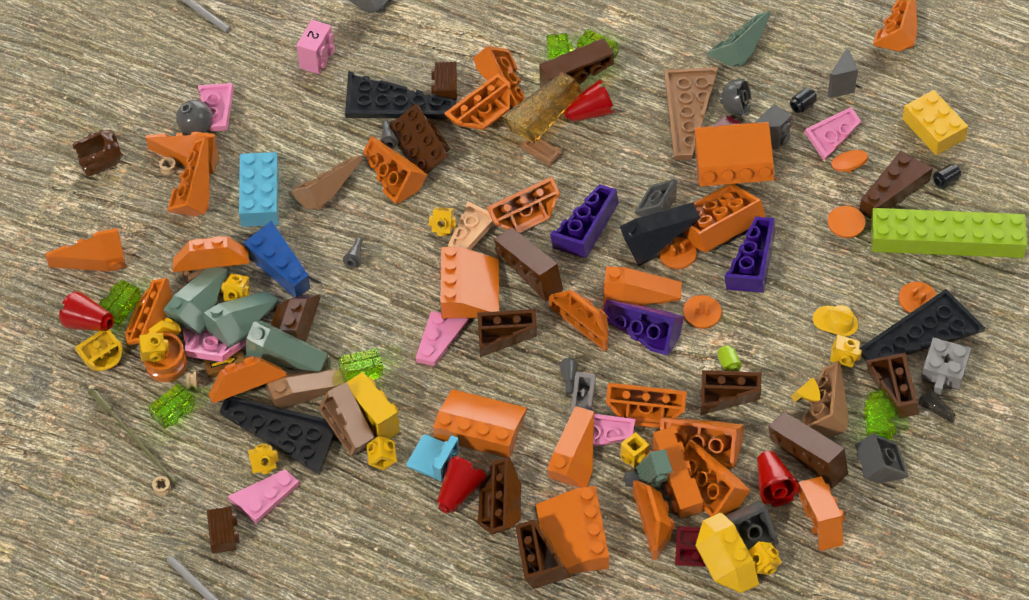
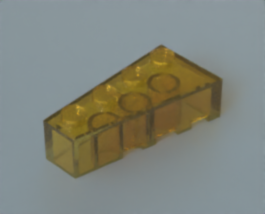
(543, 107)

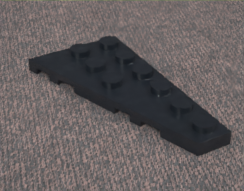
(388, 100)
(938, 318)
(291, 432)

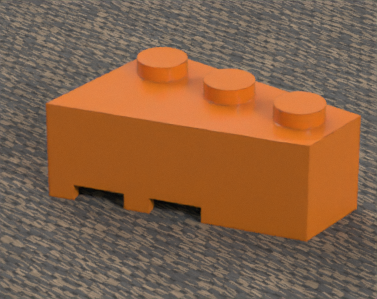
(823, 511)

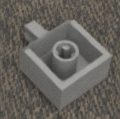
(945, 364)

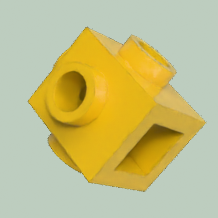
(442, 214)
(235, 287)
(152, 347)
(845, 351)
(634, 450)
(381, 453)
(262, 465)
(765, 558)

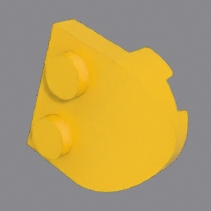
(100, 351)

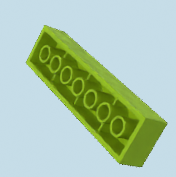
(948, 233)

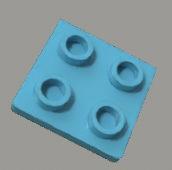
(433, 456)

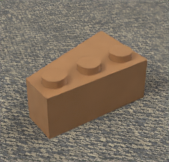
(346, 419)

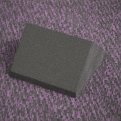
(843, 76)
(658, 198)

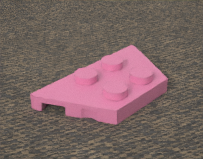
(208, 346)

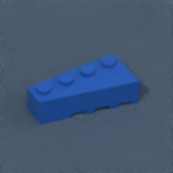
(276, 259)

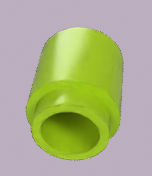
(729, 359)

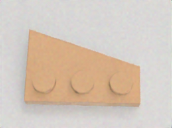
(472, 227)

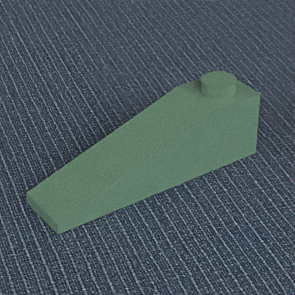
(741, 42)
(195, 298)
(234, 318)
(282, 348)

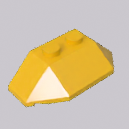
(726, 554)

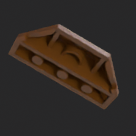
(296, 315)
(500, 497)

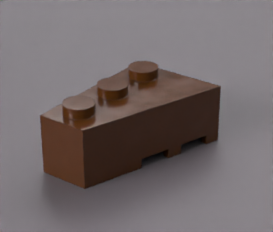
(505, 329)
(894, 379)
(728, 389)
(538, 556)

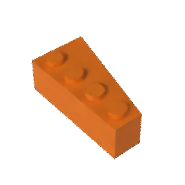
(680, 487)

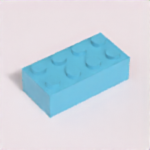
(259, 189)

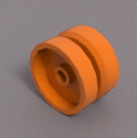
(174, 363)

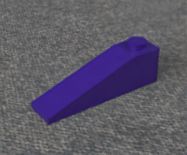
(651, 327)

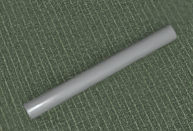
(207, 15)
(190, 578)

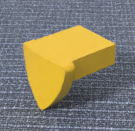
(166, 326)
(808, 391)

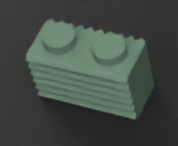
(655, 468)

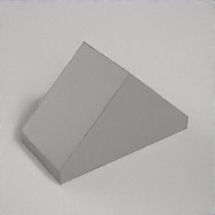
(583, 390)

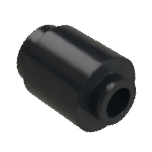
(803, 100)
(946, 176)

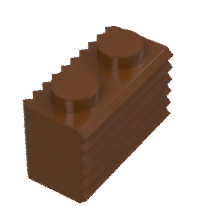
(445, 80)
(221, 530)

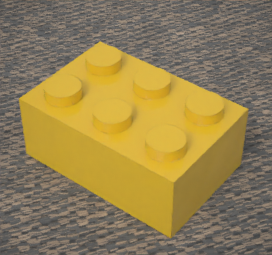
(935, 122)
(376, 409)

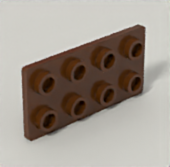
(420, 139)

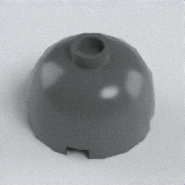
(736, 97)
(194, 117)

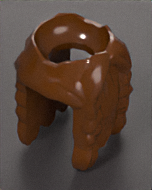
(98, 152)

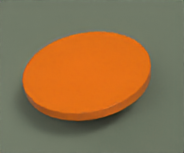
(849, 160)
(846, 221)
(679, 254)
(915, 295)
(702, 311)

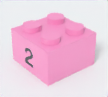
(315, 47)

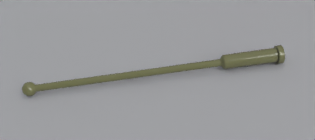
(109, 410)

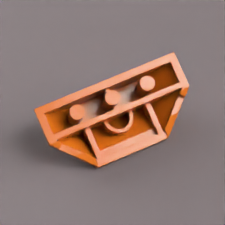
(482, 105)
(526, 207)
(210, 253)
(149, 310)
(581, 315)
(243, 377)
(645, 403)
(653, 516)

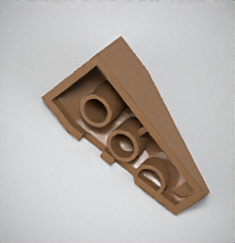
(302, 386)

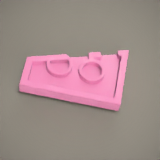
(219, 100)
(832, 131)
(437, 337)
(611, 429)
(264, 495)

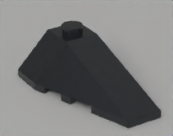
(653, 232)

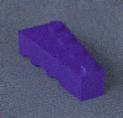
(585, 225)
(752, 262)

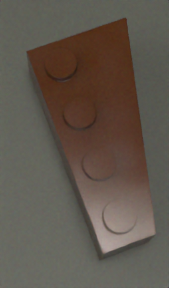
(579, 62)
(897, 181)
(530, 263)
(810, 448)

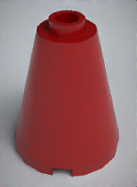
(590, 104)
(84, 314)
(775, 481)
(458, 484)

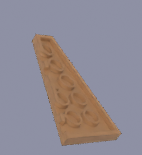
(687, 101)

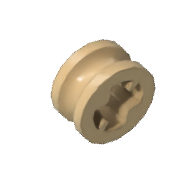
(167, 161)
(192, 380)
(161, 480)

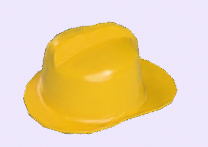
(836, 320)

